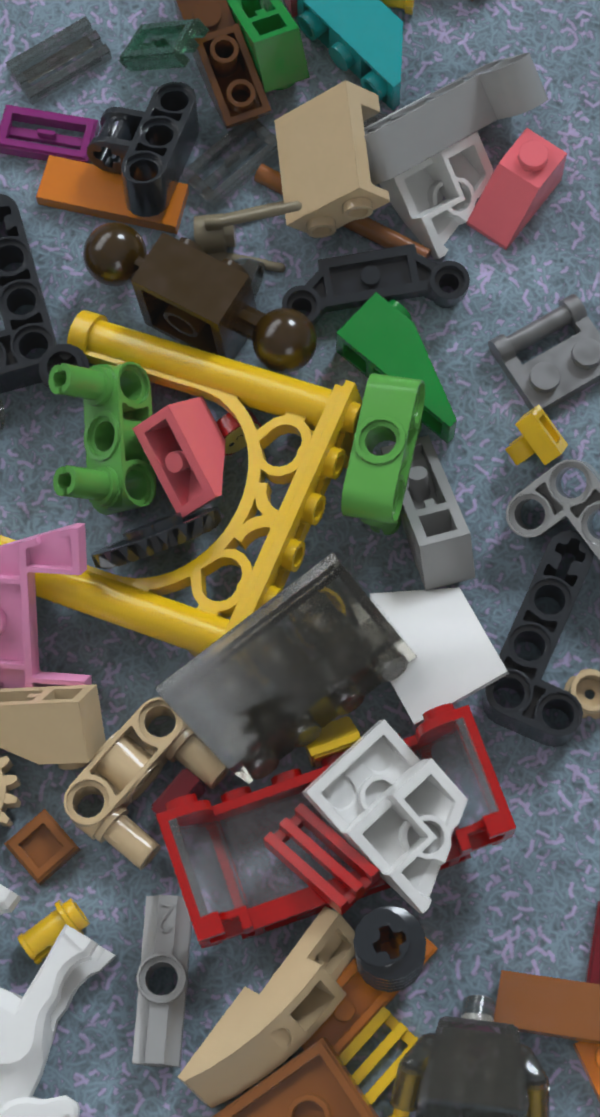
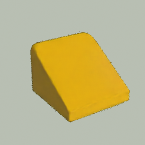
(334, 738)

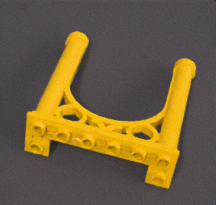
(317, 414)

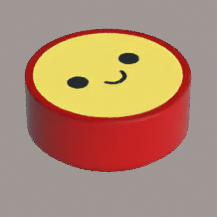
(233, 432)

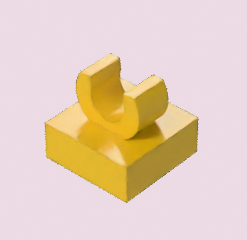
(537, 437)

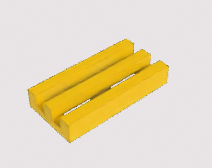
(399, 1031)

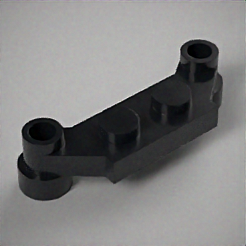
(391, 272)

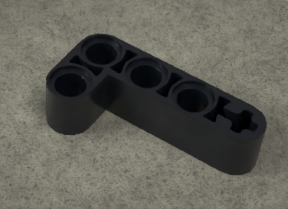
(18, 289)
(544, 632)

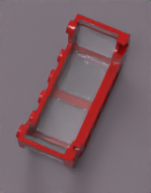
(245, 890)

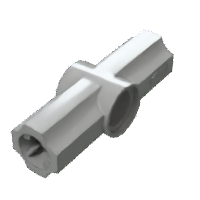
(161, 1018)

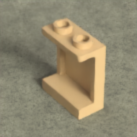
(327, 160)

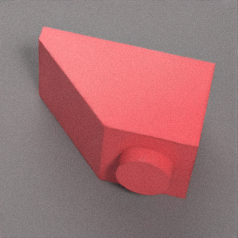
(517, 188)
(185, 453)

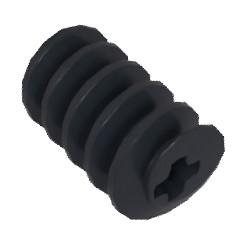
(403, 933)

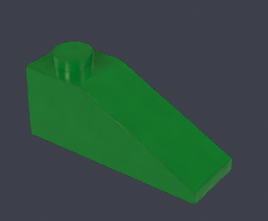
(272, 42)
(386, 342)

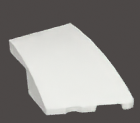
(455, 173)
(449, 646)
(391, 810)

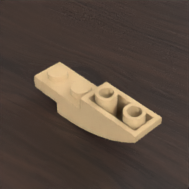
(271, 1026)

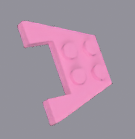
(49, 552)

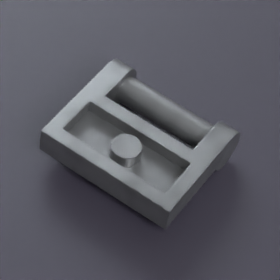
(558, 371)

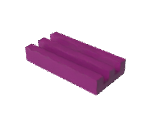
(37, 151)

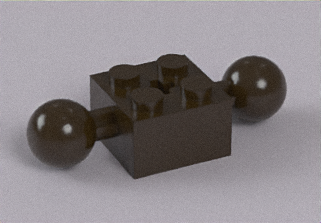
(198, 297)

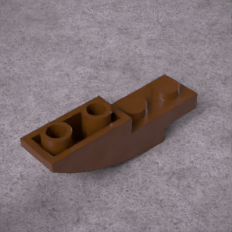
(225, 63)

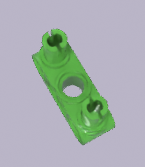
(117, 467)
(375, 483)

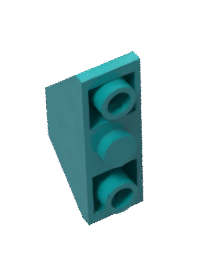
(359, 38)

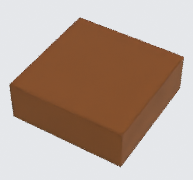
(42, 847)

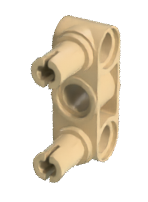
(127, 768)

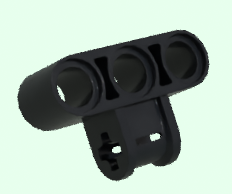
(149, 146)

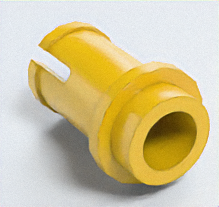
(42, 936)

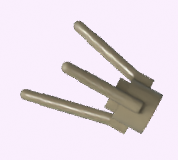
(218, 231)

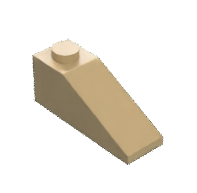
(52, 724)

